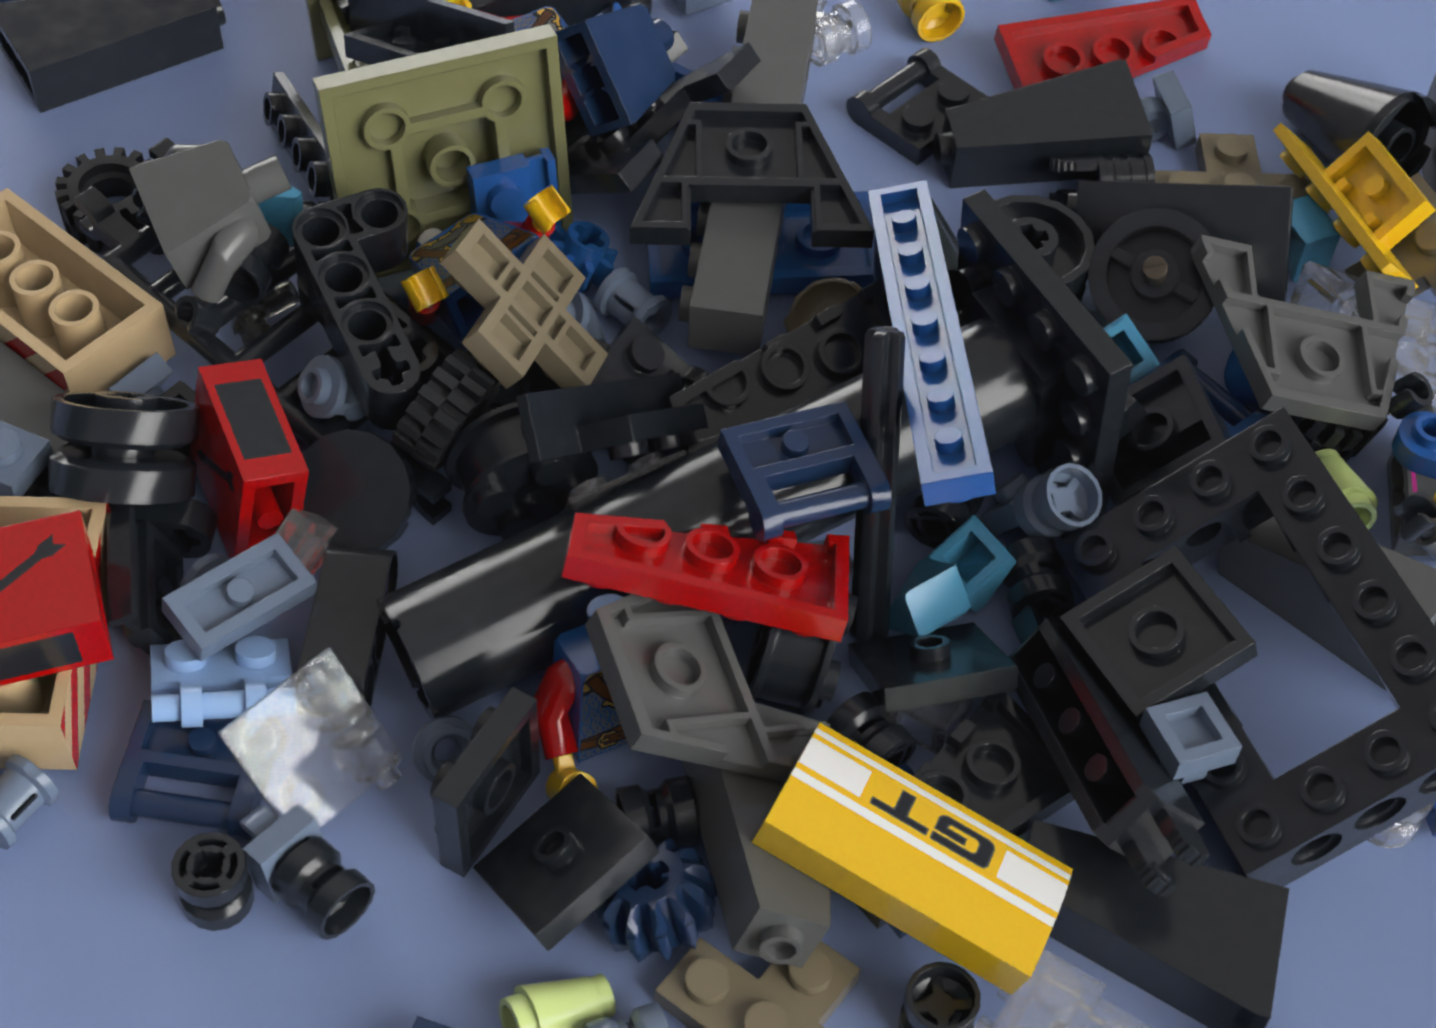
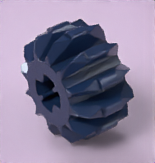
(661, 905)

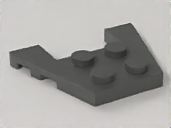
(1305, 356)
(685, 690)

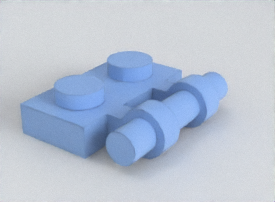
(220, 684)

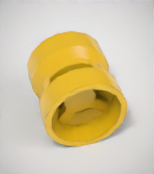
(933, 18)

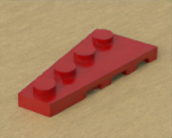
(1141, 34)
(709, 570)

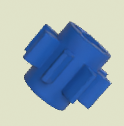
(588, 250)

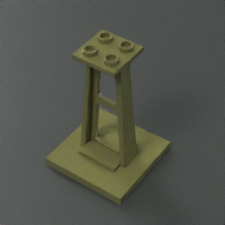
(435, 113)

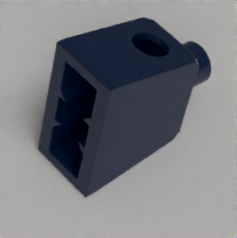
(616, 66)

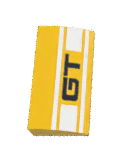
(916, 859)

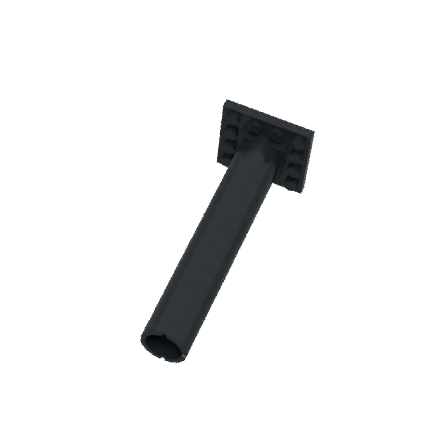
(1039, 381)

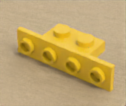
(1367, 192)

